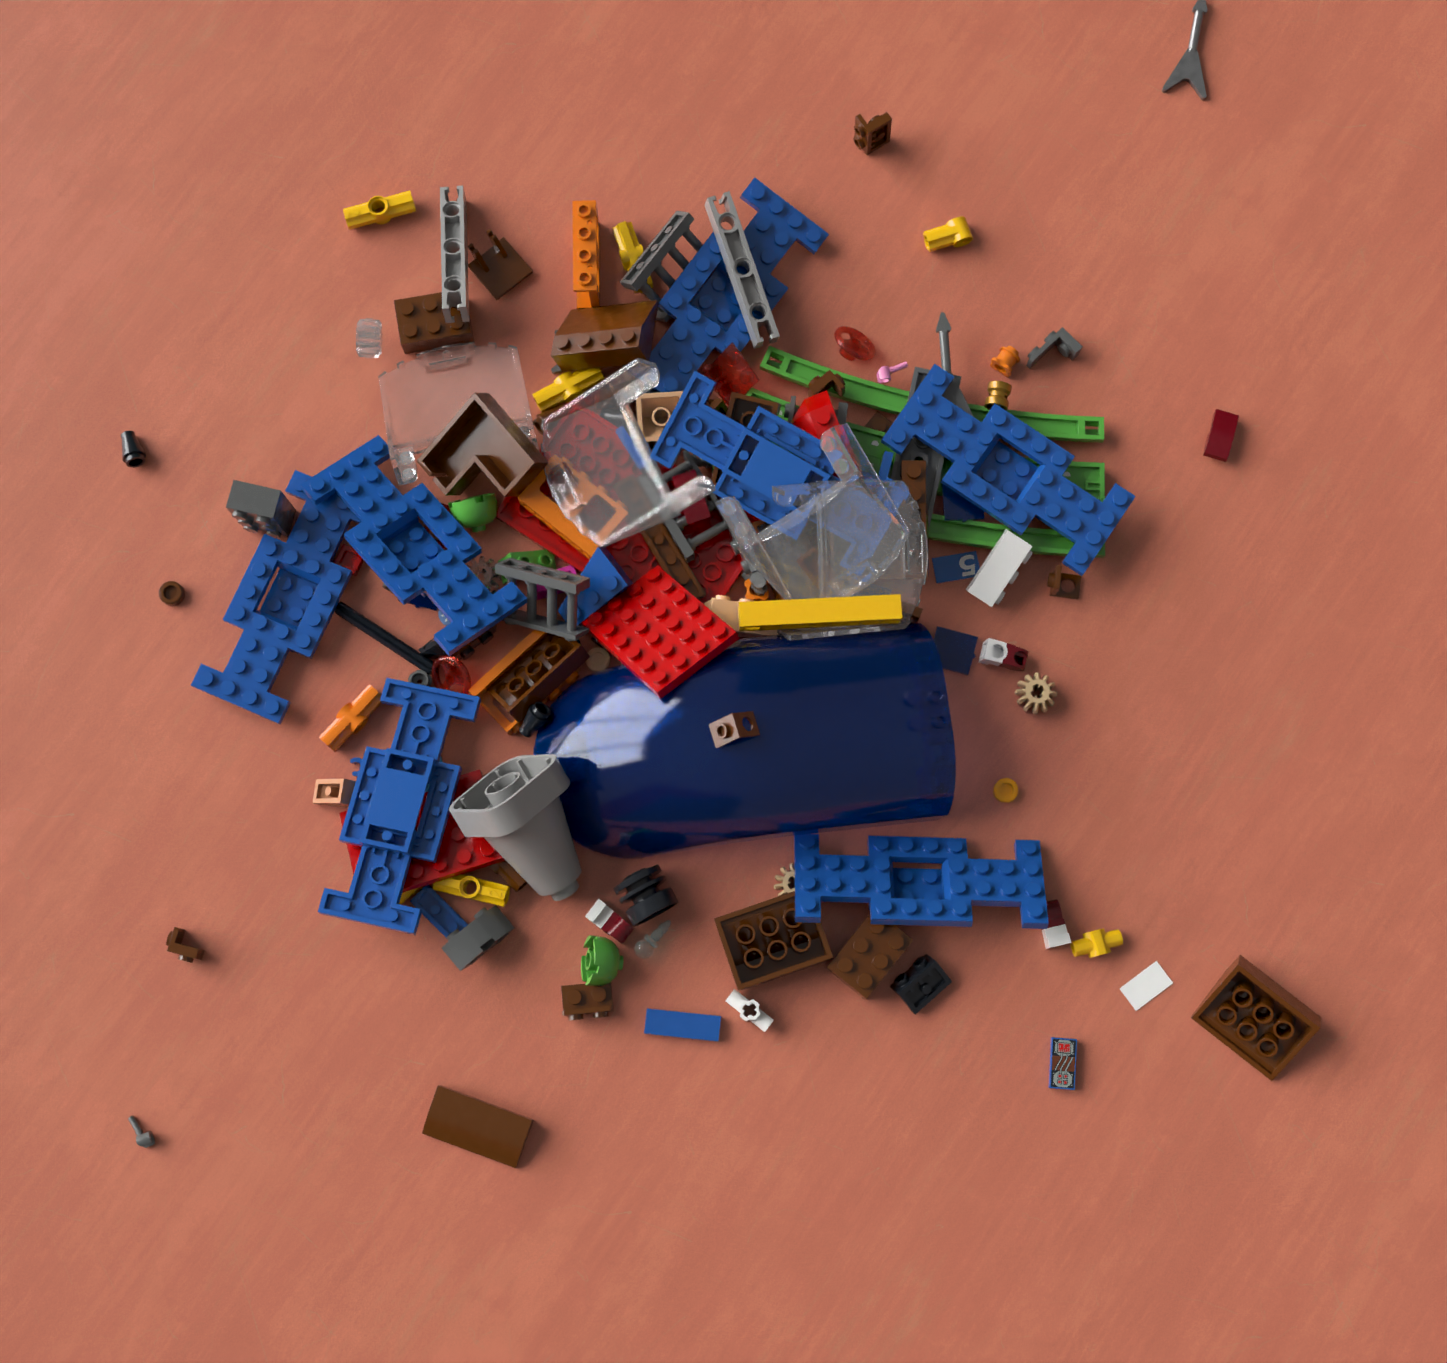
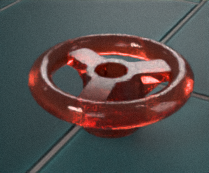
(853, 348)
(454, 674)

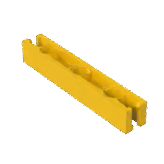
(819, 612)

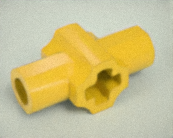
(1096, 943)

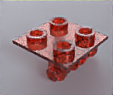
(730, 373)

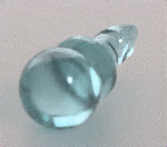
(645, 947)

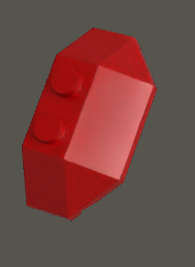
(816, 415)

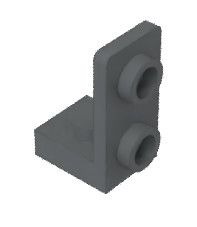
(1065, 344)

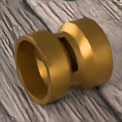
(998, 394)

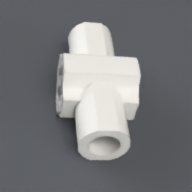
(761, 1019)

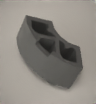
(478, 937)

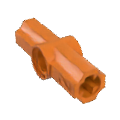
(351, 718)

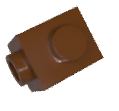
(825, 382)
(185, 952)

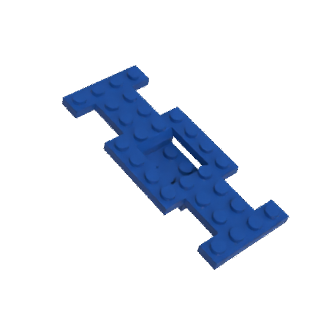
(714, 314)
(742, 452)
(1000, 478)
(406, 553)
(293, 610)
(389, 802)
(919, 894)

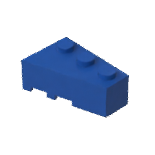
(606, 583)

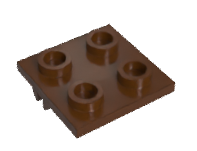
(498, 267)

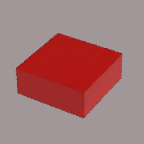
(349, 559)

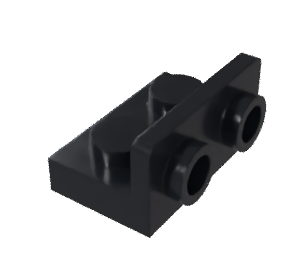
(920, 983)

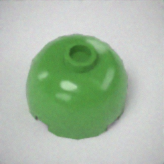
(475, 511)
(601, 961)

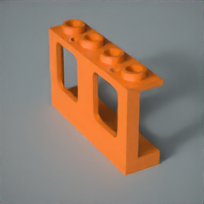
(586, 253)
(553, 517)
(499, 669)

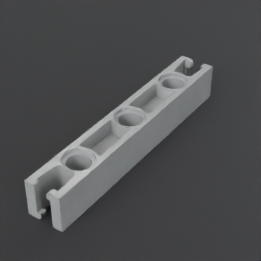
(737, 253)
(454, 254)

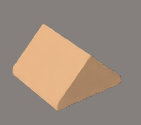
(655, 411)

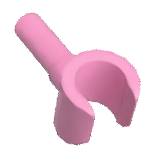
(884, 372)

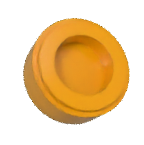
(1005, 790)

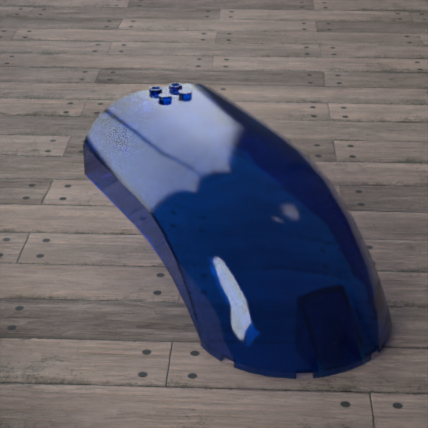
(845, 742)

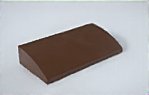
(537, 674)
(477, 1126)

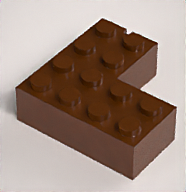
(486, 441)

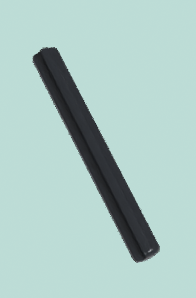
(384, 637)

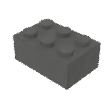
(261, 509)

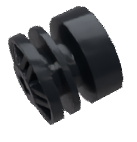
(645, 895)

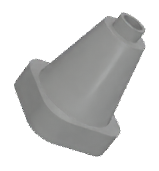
(524, 821)

